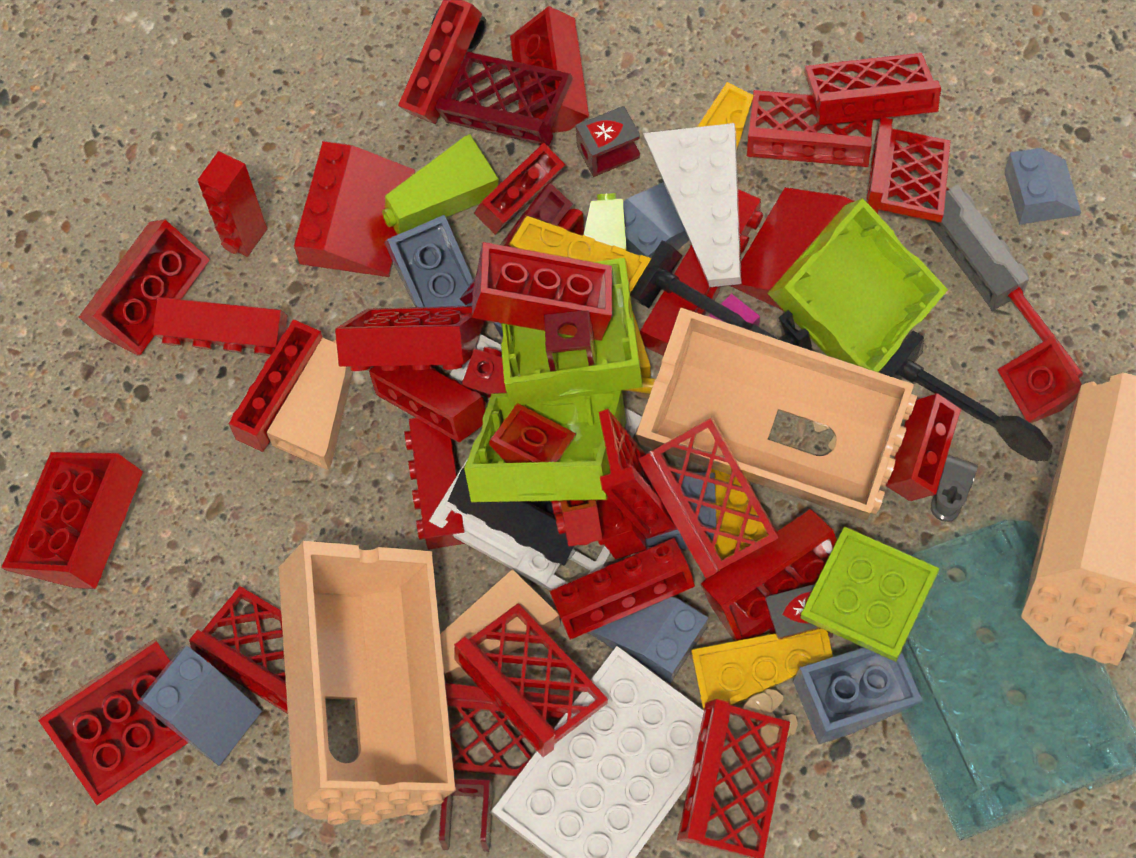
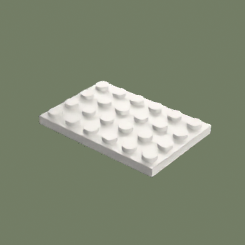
(612, 773)

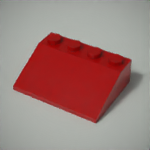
(344, 208)
(783, 238)
(408, 338)
(73, 518)
(105, 730)

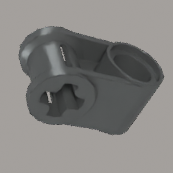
(953, 486)

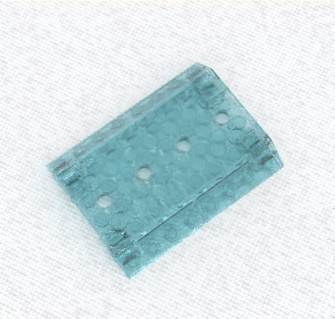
(966, 729)

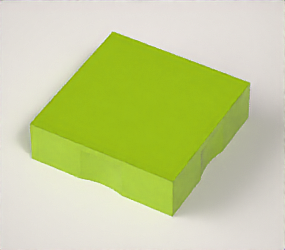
(858, 289)
(617, 357)
(571, 478)

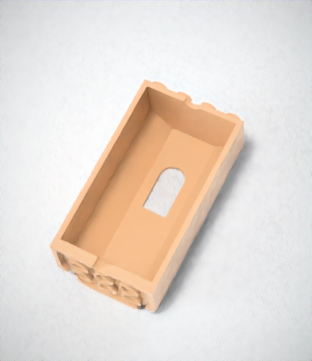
(743, 384)
(1086, 552)
(367, 634)

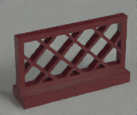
(498, 121)
(548, 207)

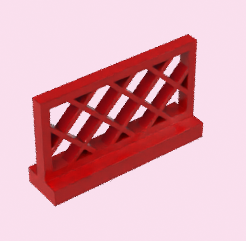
(872, 100)
(805, 144)
(885, 168)
(628, 483)
(684, 515)
(234, 664)
(474, 698)
(508, 698)
(705, 773)

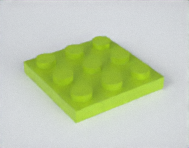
(870, 594)

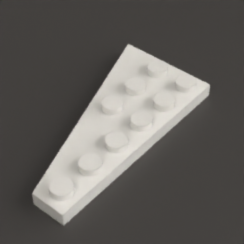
(703, 187)

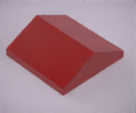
(1041, 380)
(530, 438)

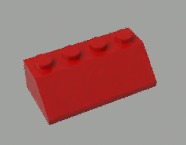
(552, 43)
(154, 266)
(525, 285)
(783, 565)

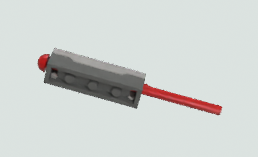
(986, 259)

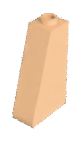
(314, 408)
(489, 607)

